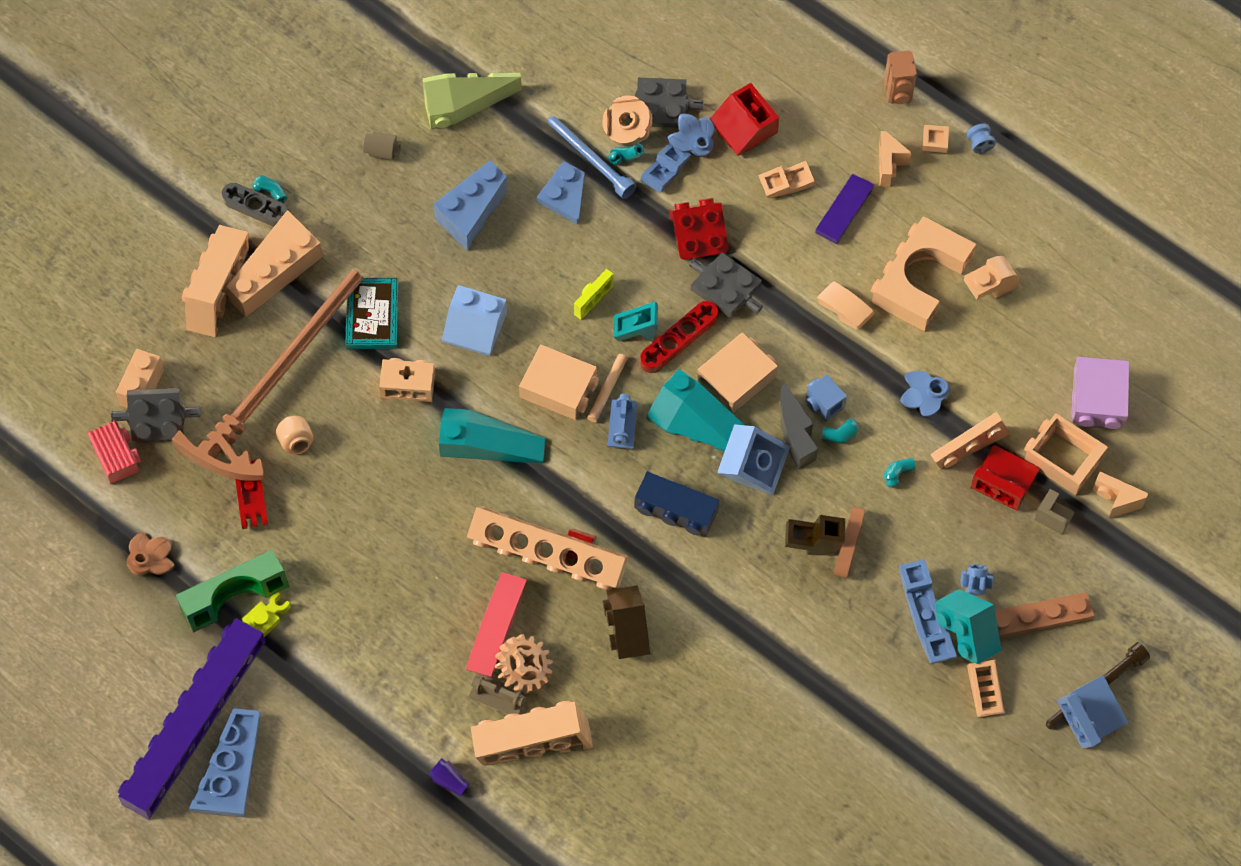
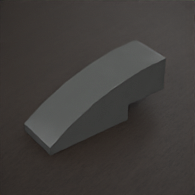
(796, 429)

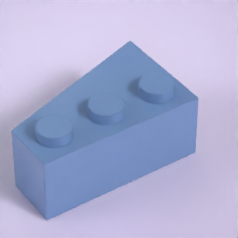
(471, 203)

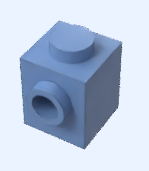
(825, 397)

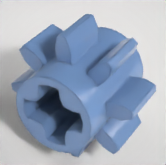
(977, 579)

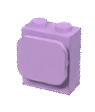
(1100, 393)

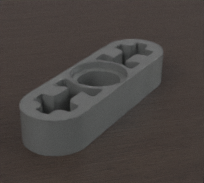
(248, 196)

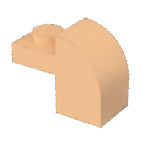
(994, 277)

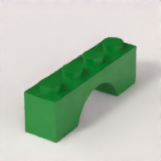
(259, 576)

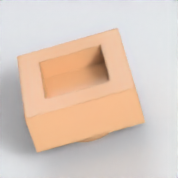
(935, 138)

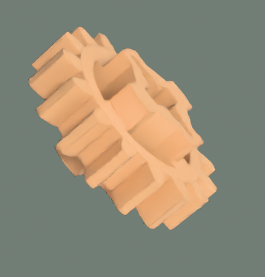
(523, 664)

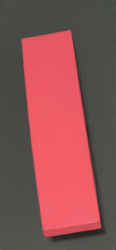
(496, 624)

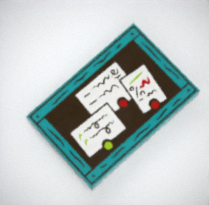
(373, 314)

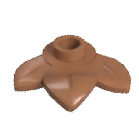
(151, 552)

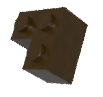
(628, 617)

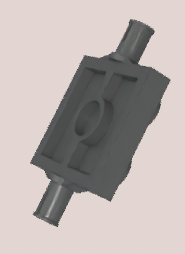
(666, 100)
(726, 285)
(155, 414)

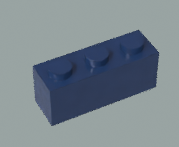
(676, 504)

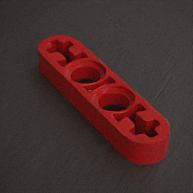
(675, 333)

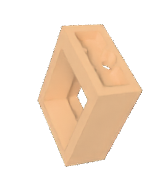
(1094, 448)

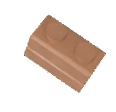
(900, 77)

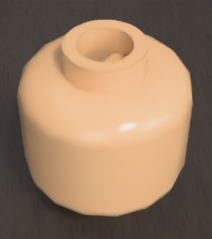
(294, 434)

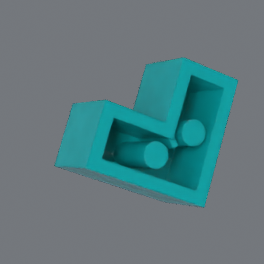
(972, 622)

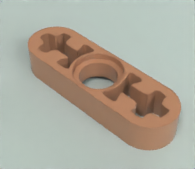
(851, 538)

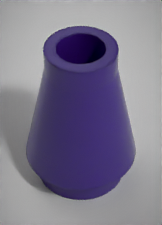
(448, 777)

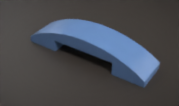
(921, 603)

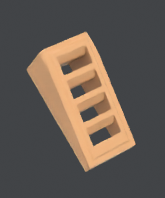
(976, 690)

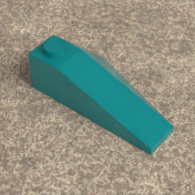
(482, 437)

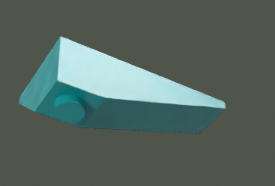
(692, 412)

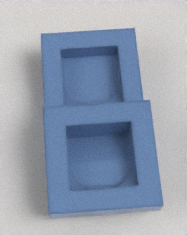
(665, 168)

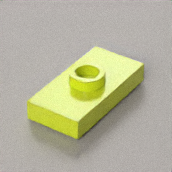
(593, 294)

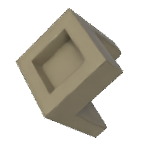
(1053, 514)

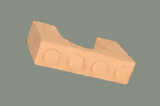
(925, 242)

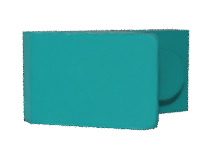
(637, 322)

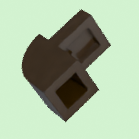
(818, 538)

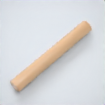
(607, 388)

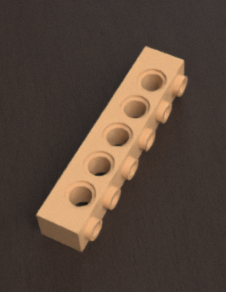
(613, 562)

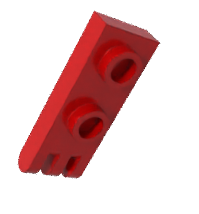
(251, 501)

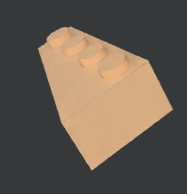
(208, 290)

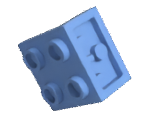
(1092, 712)

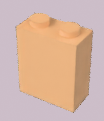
(737, 372)
(558, 382)

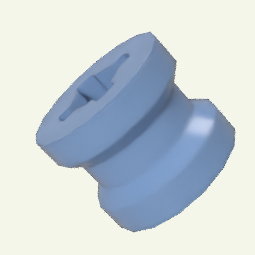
(981, 138)

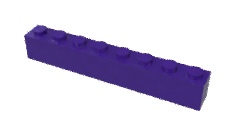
(191, 719)

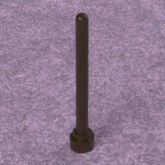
(1136, 655)

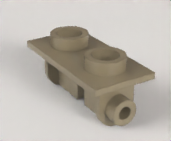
(497, 695)

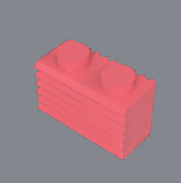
(114, 452)

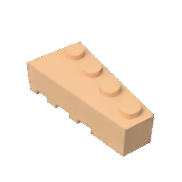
(274, 264)
(531, 733)

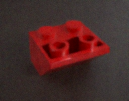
(745, 119)

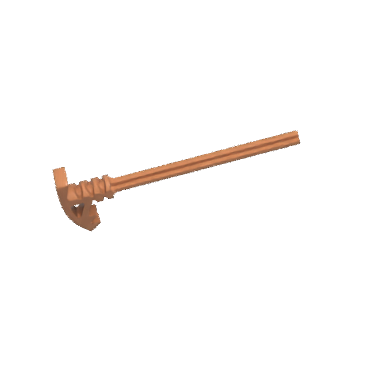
(241, 466)

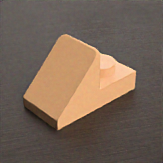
(891, 155)
(1125, 496)

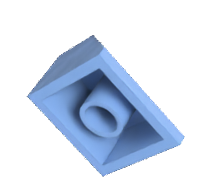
(474, 320)
(753, 458)

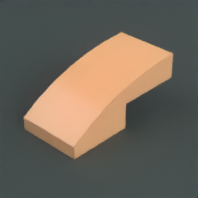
(787, 181)
(847, 305)

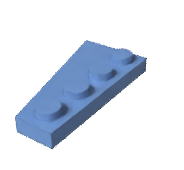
(229, 774)

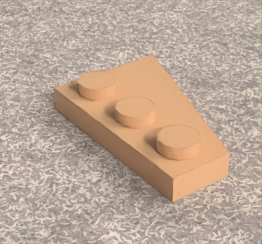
(972, 440)

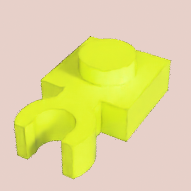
(265, 617)

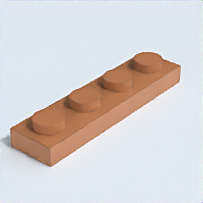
(1044, 615)

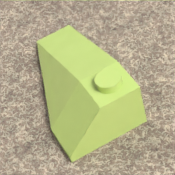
(455, 99)

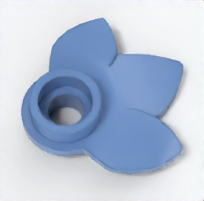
(691, 132)
(921, 393)

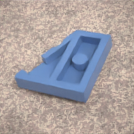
(564, 192)

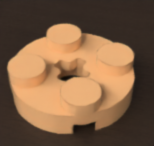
(618, 112)

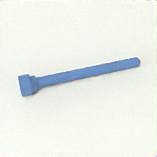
(623, 186)

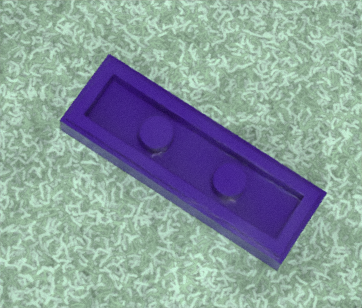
(844, 208)

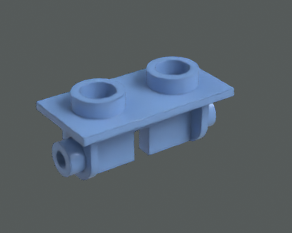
(622, 422)

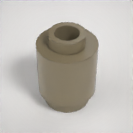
(382, 145)

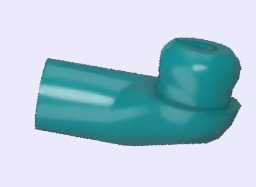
(625, 154)
(263, 182)
(843, 433)
(895, 469)

